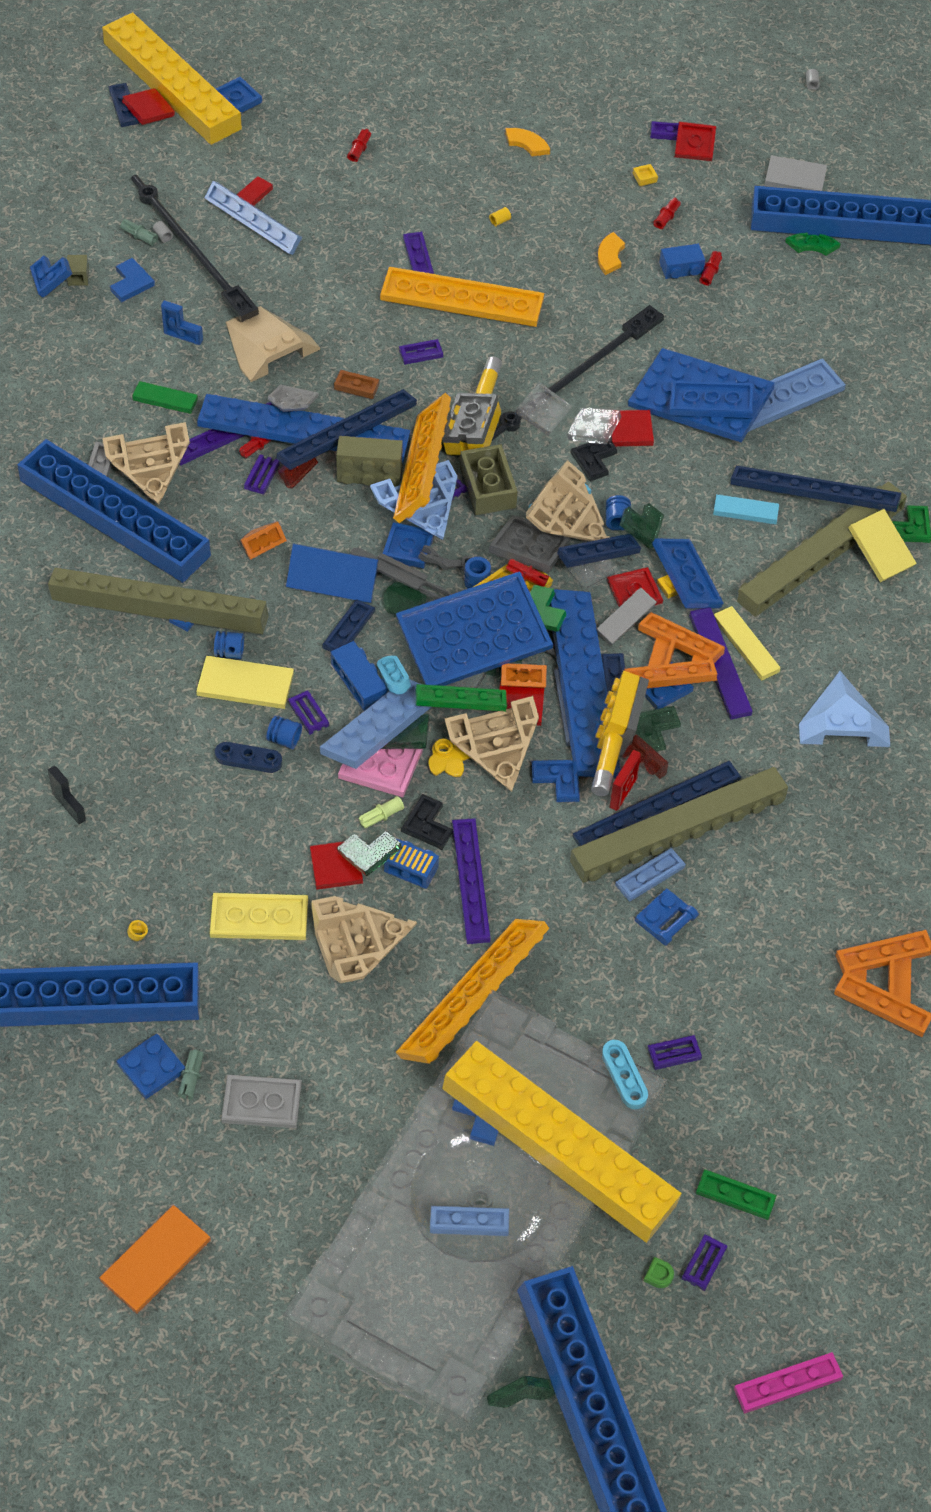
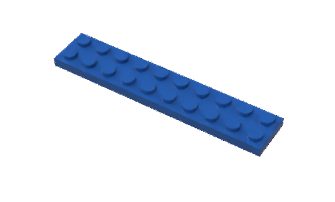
(273, 424)
(581, 678)

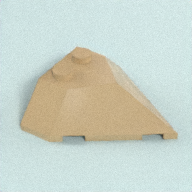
(151, 460)
(567, 507)
(497, 739)
(355, 936)

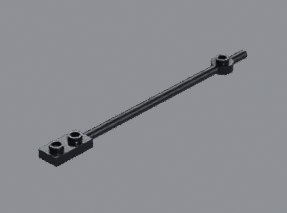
(233, 296)
(635, 328)

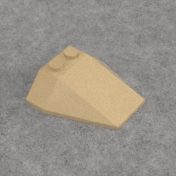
(265, 340)

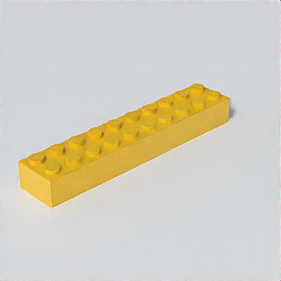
(172, 77)
(561, 1141)

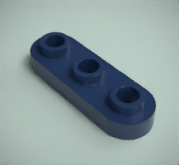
(257, 761)

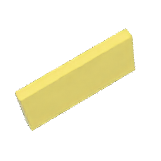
(245, 682)
(259, 916)

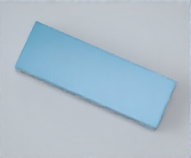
(746, 509)

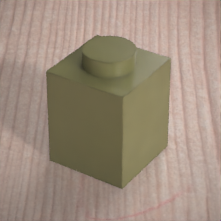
(80, 270)

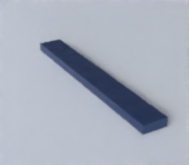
(350, 426)
(816, 488)
(677, 795)

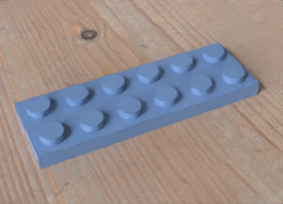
(799, 390)
(374, 728)

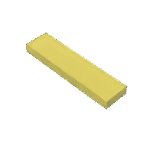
(746, 643)

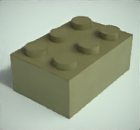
(369, 460)
(488, 479)

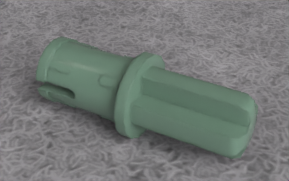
(139, 232)
(191, 1074)

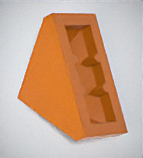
(263, 539)
(523, 675)

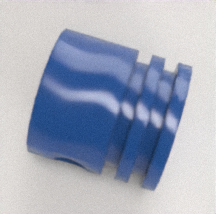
(614, 510)
(476, 571)
(229, 645)
(284, 732)

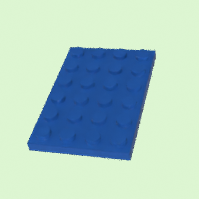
(655, 392)
(474, 630)

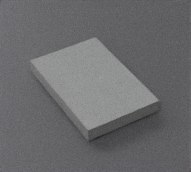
(795, 174)
(261, 1101)

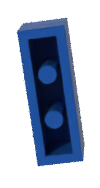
(358, 674)

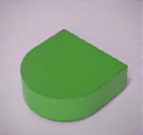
(659, 1273)

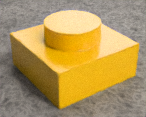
(645, 175)
(667, 586)

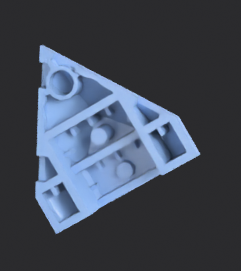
(435, 514)
(843, 713)

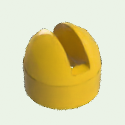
(137, 927)

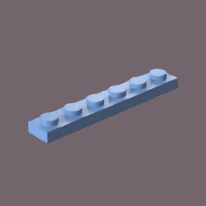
(253, 217)

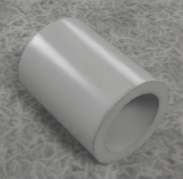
(812, 79)
(162, 231)

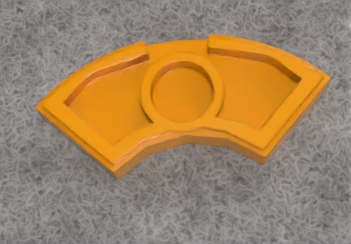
(528, 140)
(608, 253)

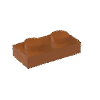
(356, 384)

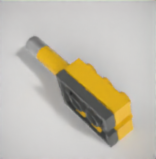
(474, 414)
(618, 726)

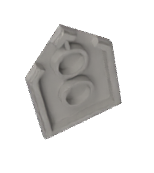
(292, 398)

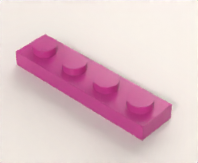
(788, 1382)

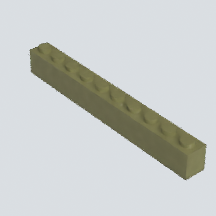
(806, 559)
(158, 600)
(678, 825)

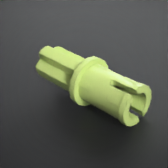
(381, 812)

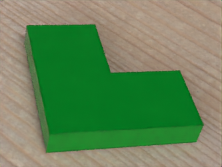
(917, 525)
(550, 616)

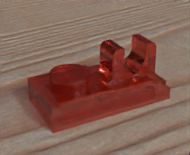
(295, 475)
(652, 760)

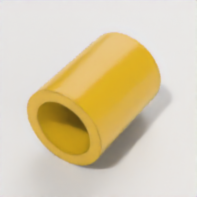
(500, 216)

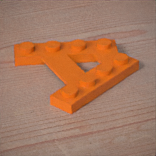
(672, 636)
(895, 1003)

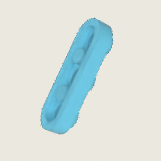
(393, 674)
(625, 1065)

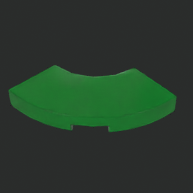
(804, 242)

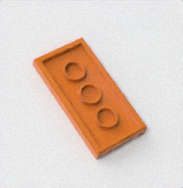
(155, 1259)

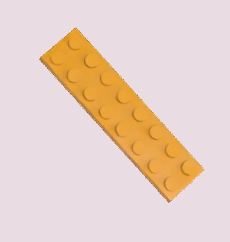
(462, 296)
(422, 459)
(472, 991)

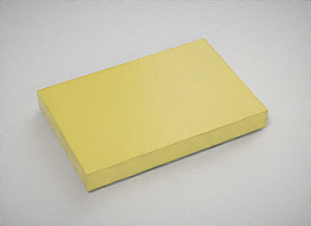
(882, 545)

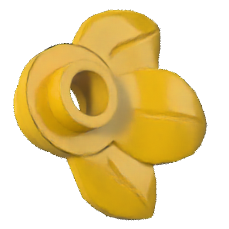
(448, 761)

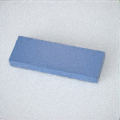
(650, 874)
(469, 1221)

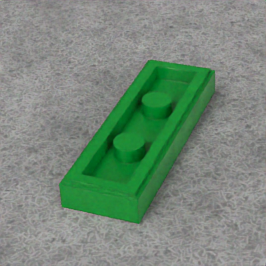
(165, 397)
(736, 1194)

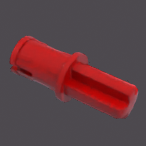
(359, 145)
(666, 213)
(711, 268)
(253, 445)
(528, 573)

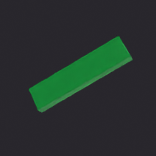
(461, 697)

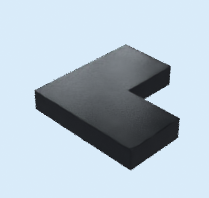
(590, 457)
(62, 793)
(422, 826)

